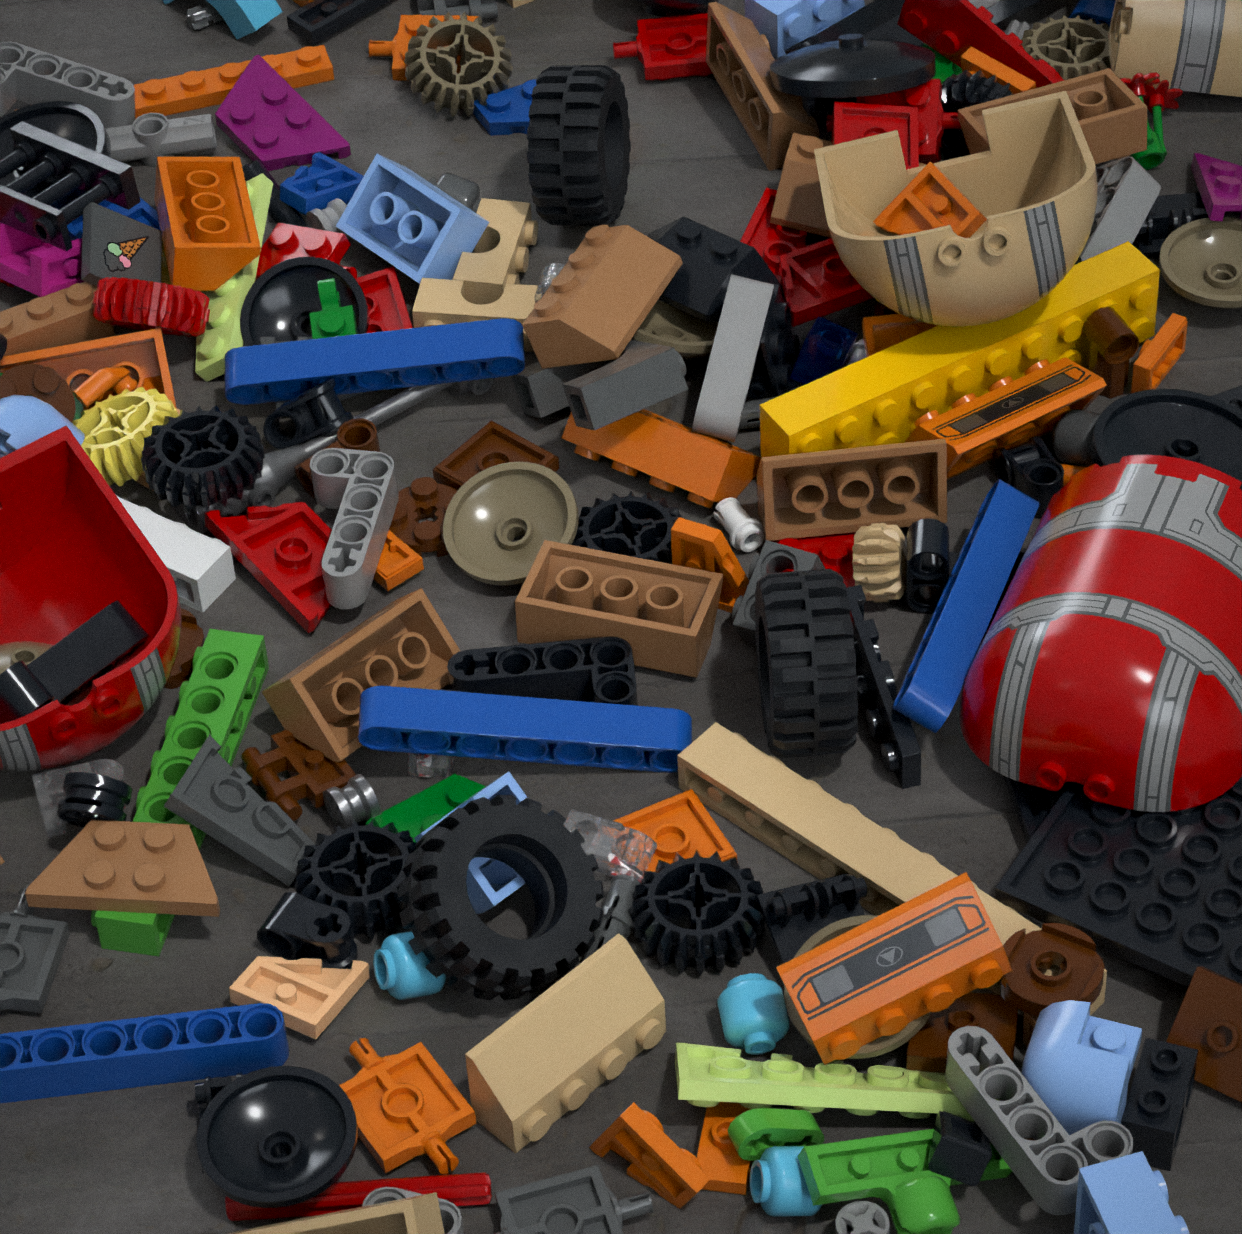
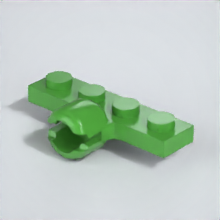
(893, 1170)

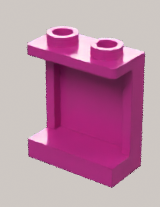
(37, 264)

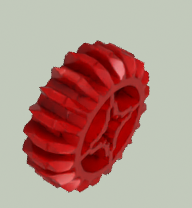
(151, 305)

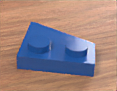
(506, 110)
(319, 184)

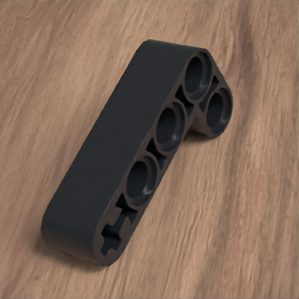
(932, 563)
(71, 663)
(562, 670)

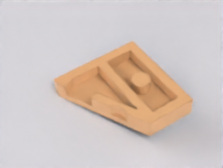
(300, 990)

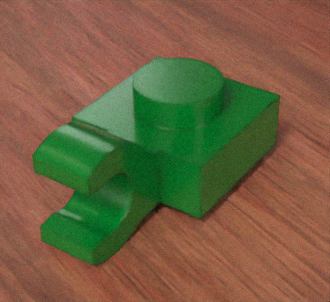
(333, 318)

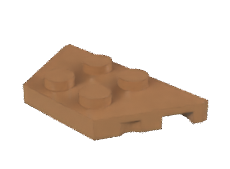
(128, 870)

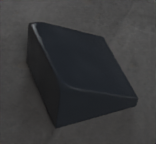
(959, 1149)

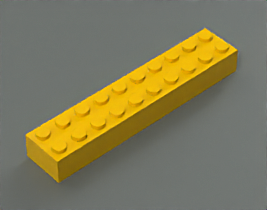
(888, 391)

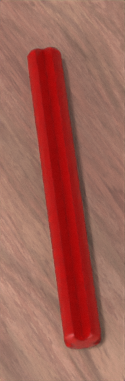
(455, 1188)

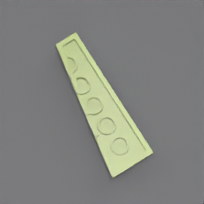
(226, 302)
(720, 1075)

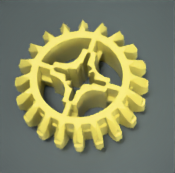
(118, 429)

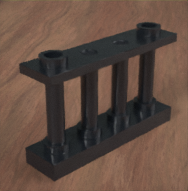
(73, 168)

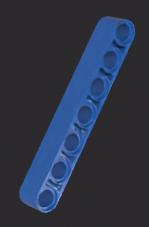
(376, 360)
(966, 607)
(523, 728)
(141, 1051)

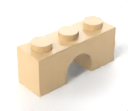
(499, 252)
(445, 303)

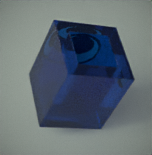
(823, 351)

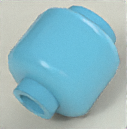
(402, 971)
(753, 1013)
(780, 1183)

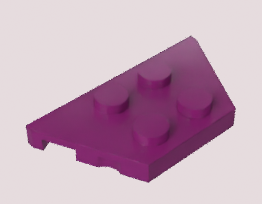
(274, 121)
(1218, 185)

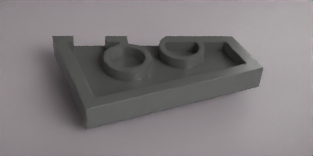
(230, 811)

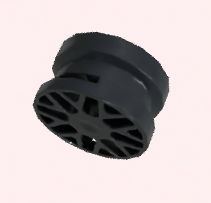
(93, 798)

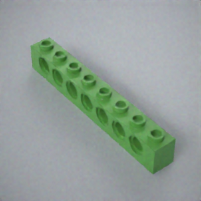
(213, 702)

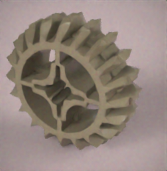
(1069, 45)
(435, 67)

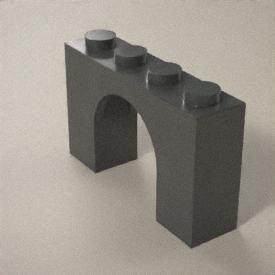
(603, 389)

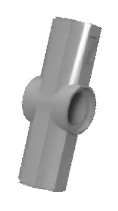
(156, 137)

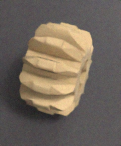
(880, 561)

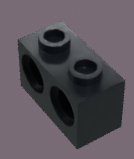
(1160, 1100)

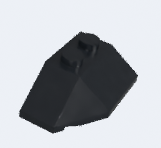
(707, 267)

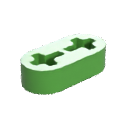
(770, 1127)

